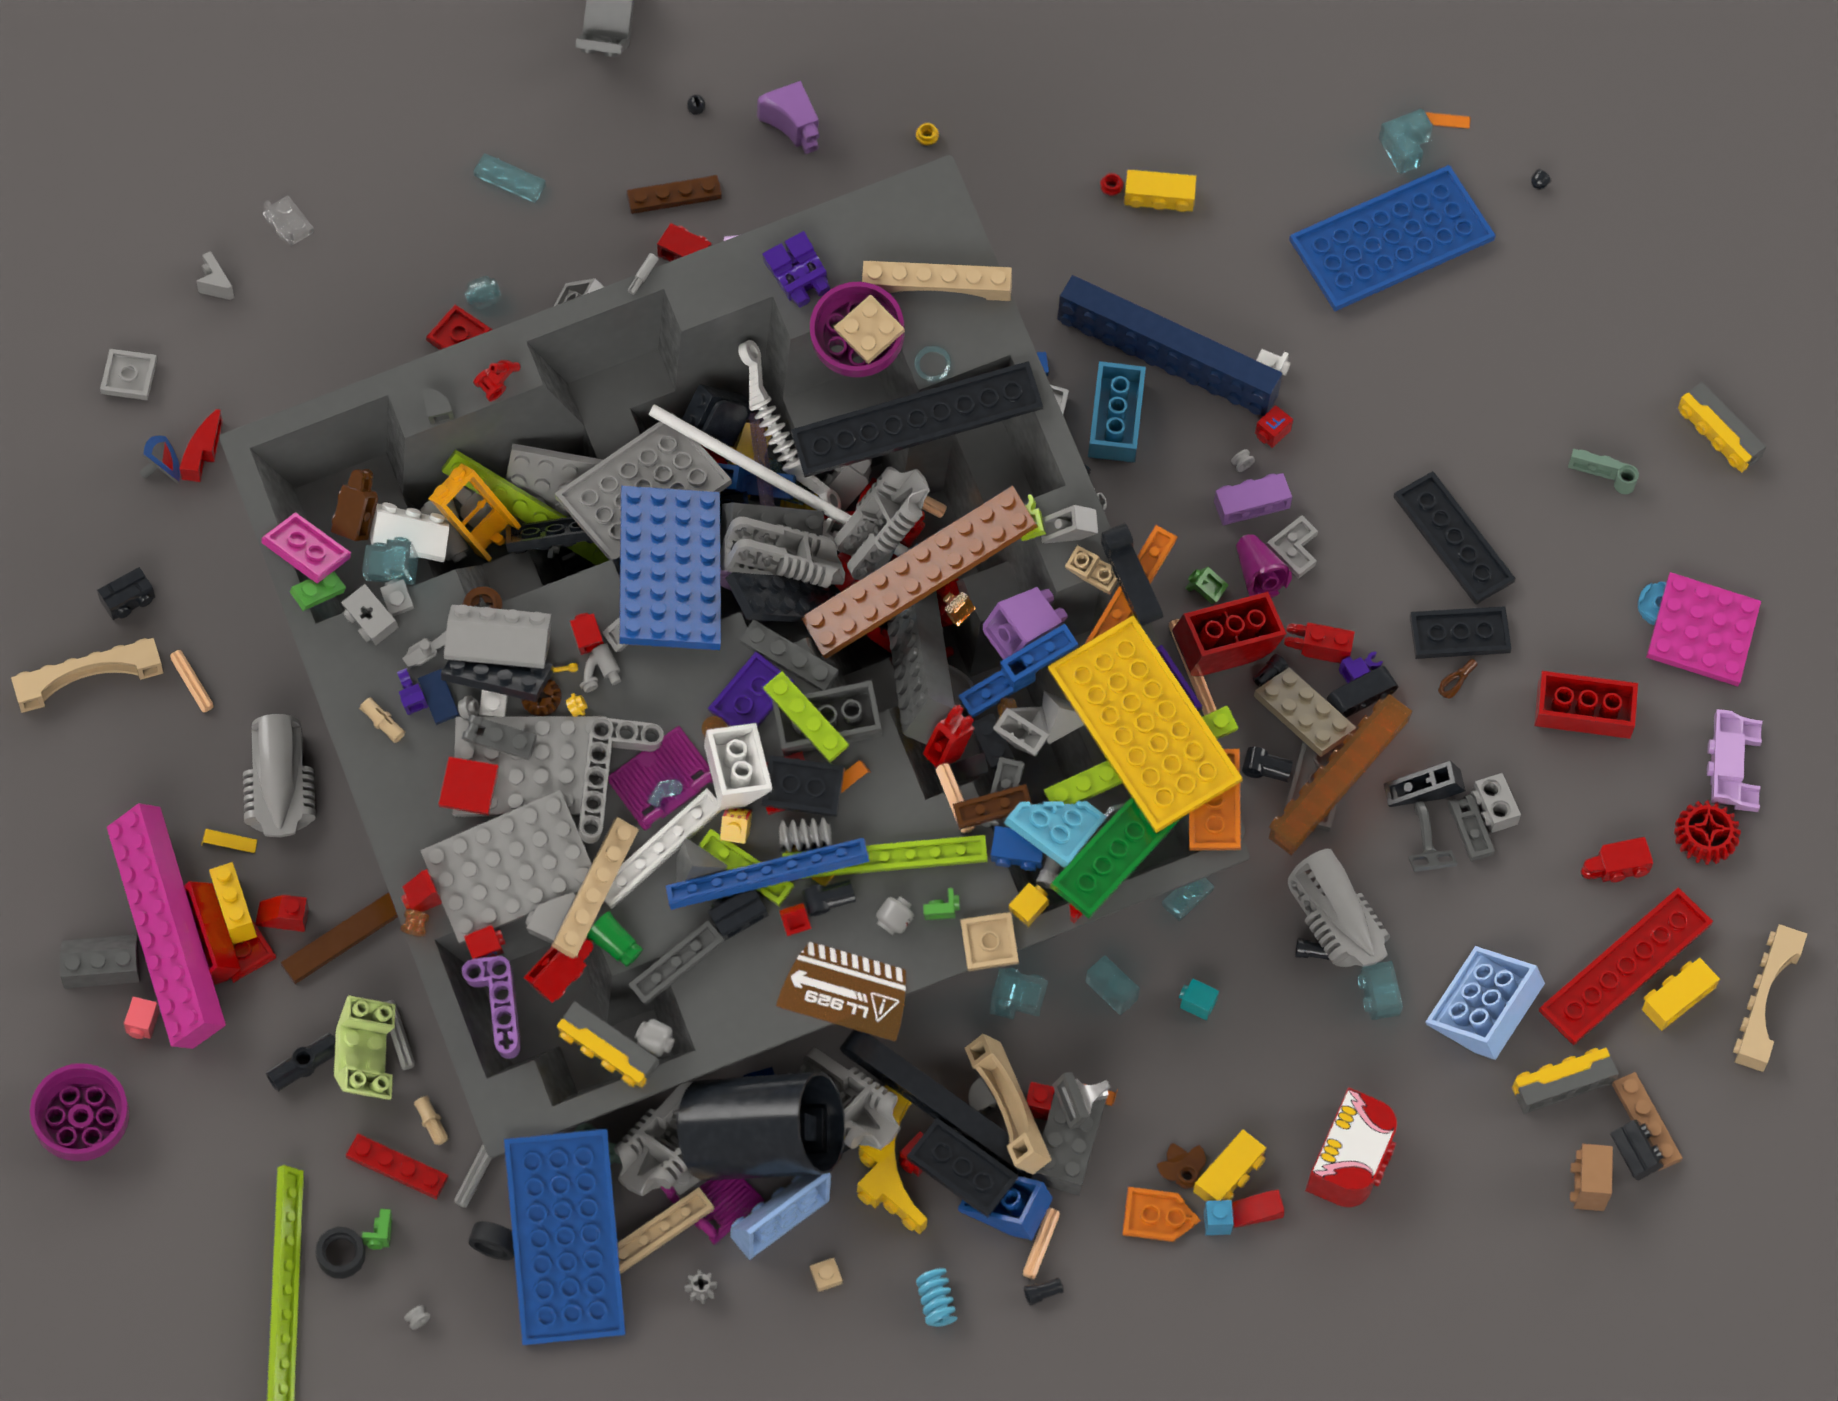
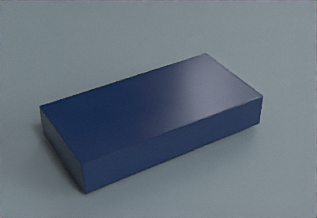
(438, 697)

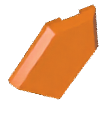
(1157, 1215)

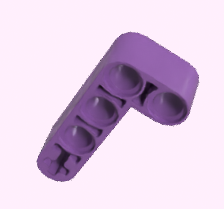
(498, 1007)

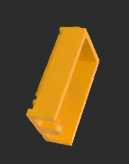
(490, 527)

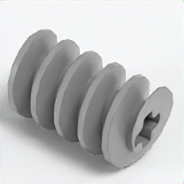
(804, 834)

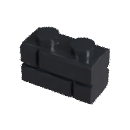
(126, 594)
(737, 913)
(1637, 1149)

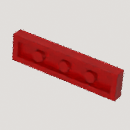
(397, 1166)

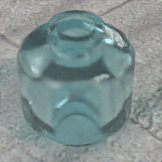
(482, 292)

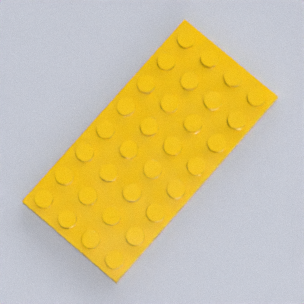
(1144, 724)

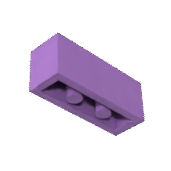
(1252, 498)

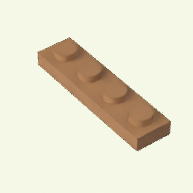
(1640, 1107)

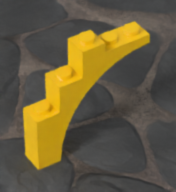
(883, 1181)

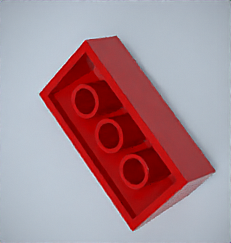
(212, 931)

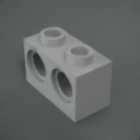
(1500, 802)

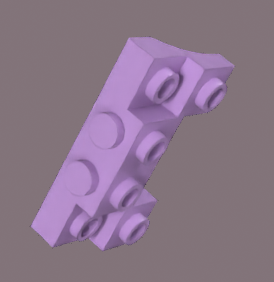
(1727, 760)

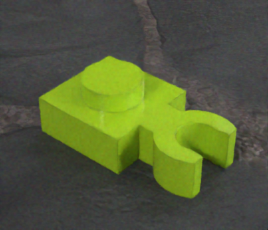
(1037, 517)

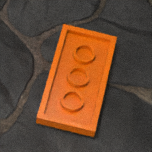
(1218, 821)

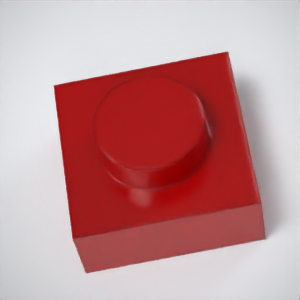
(795, 919)

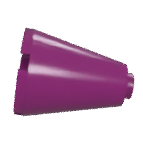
(1261, 567)

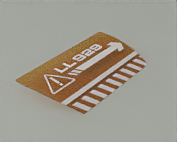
(846, 990)

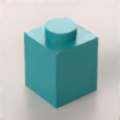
(1198, 999)

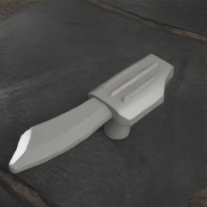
(423, 651)

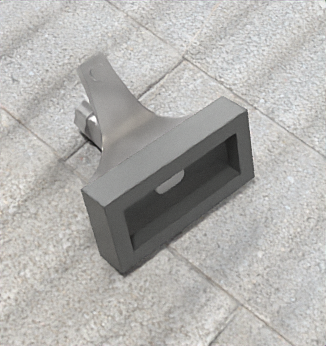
(1078, 1098)

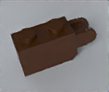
(355, 507)

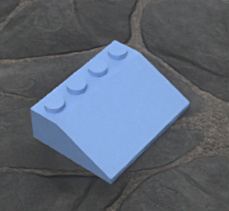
(1486, 1001)
(781, 1213)

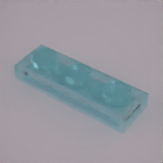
(509, 178)

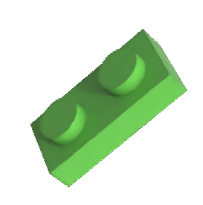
(311, 594)

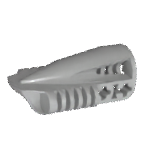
(890, 511)
(780, 553)
(278, 787)
(1341, 916)
(865, 1103)
(652, 1148)

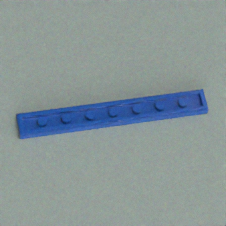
(767, 873)

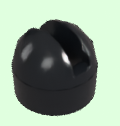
(691, 105)
(1540, 179)

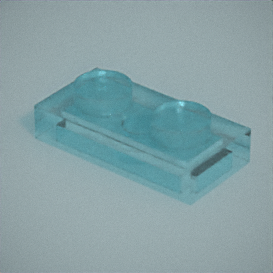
(1187, 897)

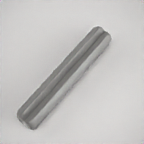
(400, 1042)
(473, 1178)

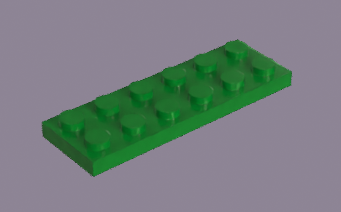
(1108, 859)

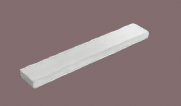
(662, 846)

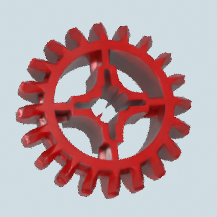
(1724, 830)

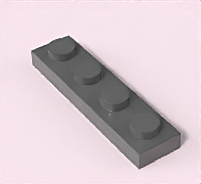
(789, 656)
(676, 962)

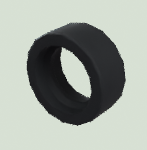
(333, 1235)
(492, 1240)

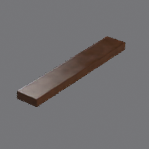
(340, 939)

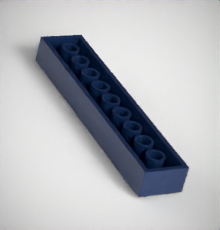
(1169, 346)

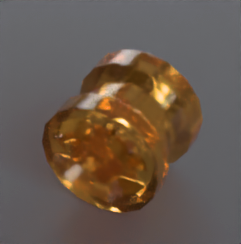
(415, 923)

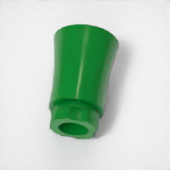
(614, 939)

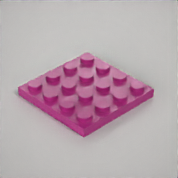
(1703, 629)

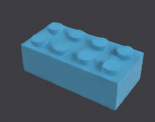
(1116, 412)

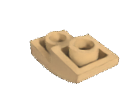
(1092, 569)

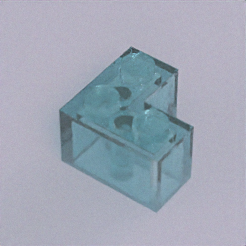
(1402, 139)
(391, 561)
(1017, 993)

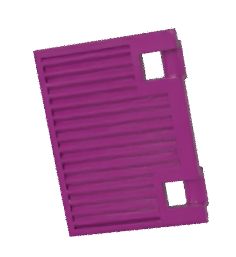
(638, 777)
(730, 1200)

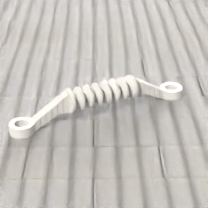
(751, 356)

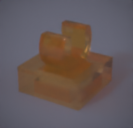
(958, 607)

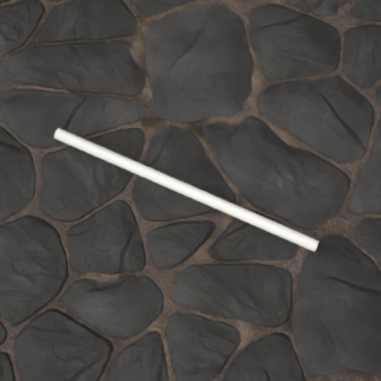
(755, 468)

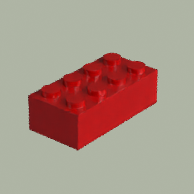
(1586, 704)

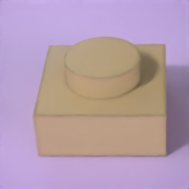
(826, 1274)

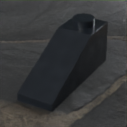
(1426, 785)

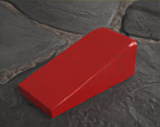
(1257, 1209)

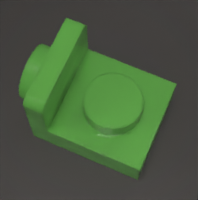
(1207, 584)
(939, 910)
(382, 1231)

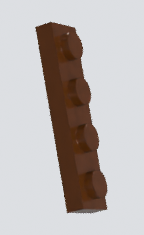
(674, 194)

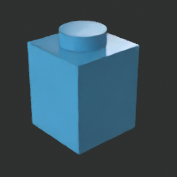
(1218, 1217)

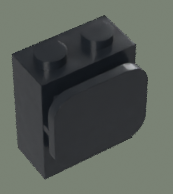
(718, 413)

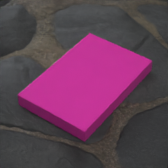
(306, 547)

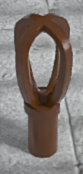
(1462, 673)

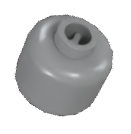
(895, 915)
(655, 1037)

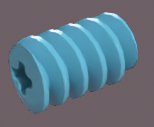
(934, 1298)

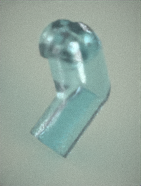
(664, 789)

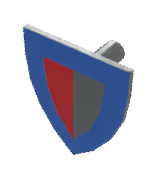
(161, 456)

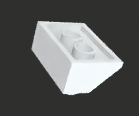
(425, 531)
(737, 765)

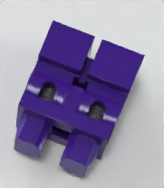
(797, 269)

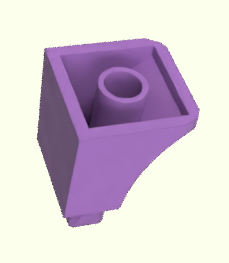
(792, 114)
(1022, 621)

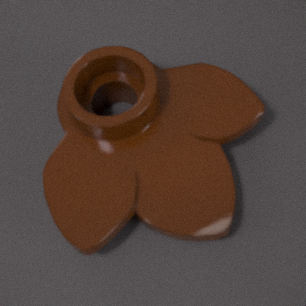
(1182, 1163)

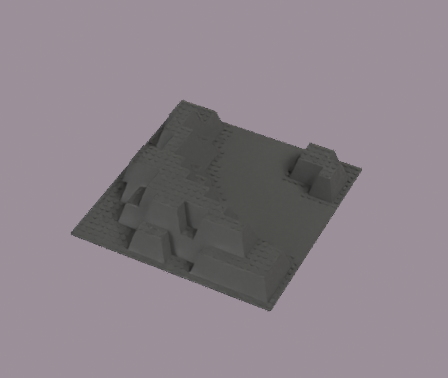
(587, 392)

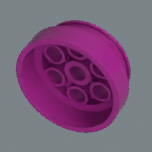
(833, 308)
(84, 1083)

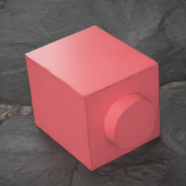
(141, 1018)

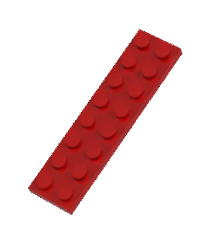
(1625, 966)

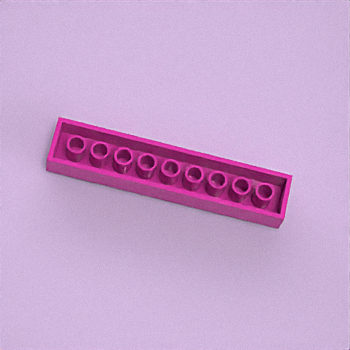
(166, 926)

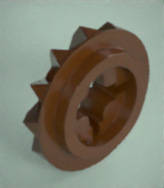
(488, 595)
(547, 705)

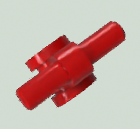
(492, 379)

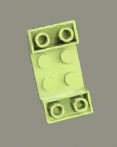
(362, 1047)

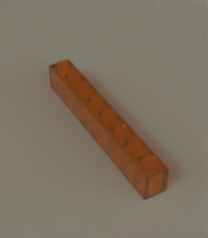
(1340, 774)

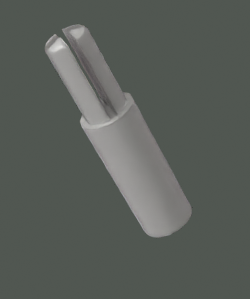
(643, 273)

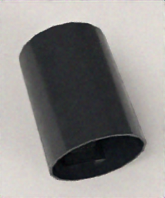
(761, 1126)

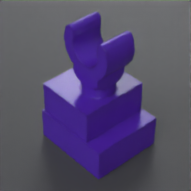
(1356, 668)
(412, 695)

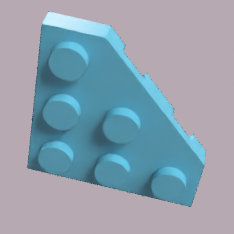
(1056, 827)

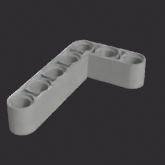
(601, 768)

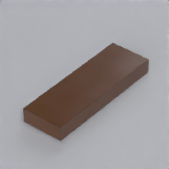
(990, 806)

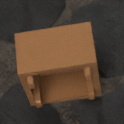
(1592, 1177)

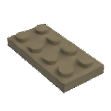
(1304, 711)

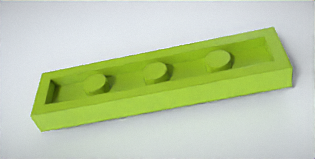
(805, 716)
(737, 858)

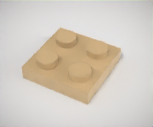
(869, 329)
(989, 941)

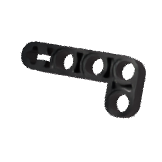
(1130, 574)

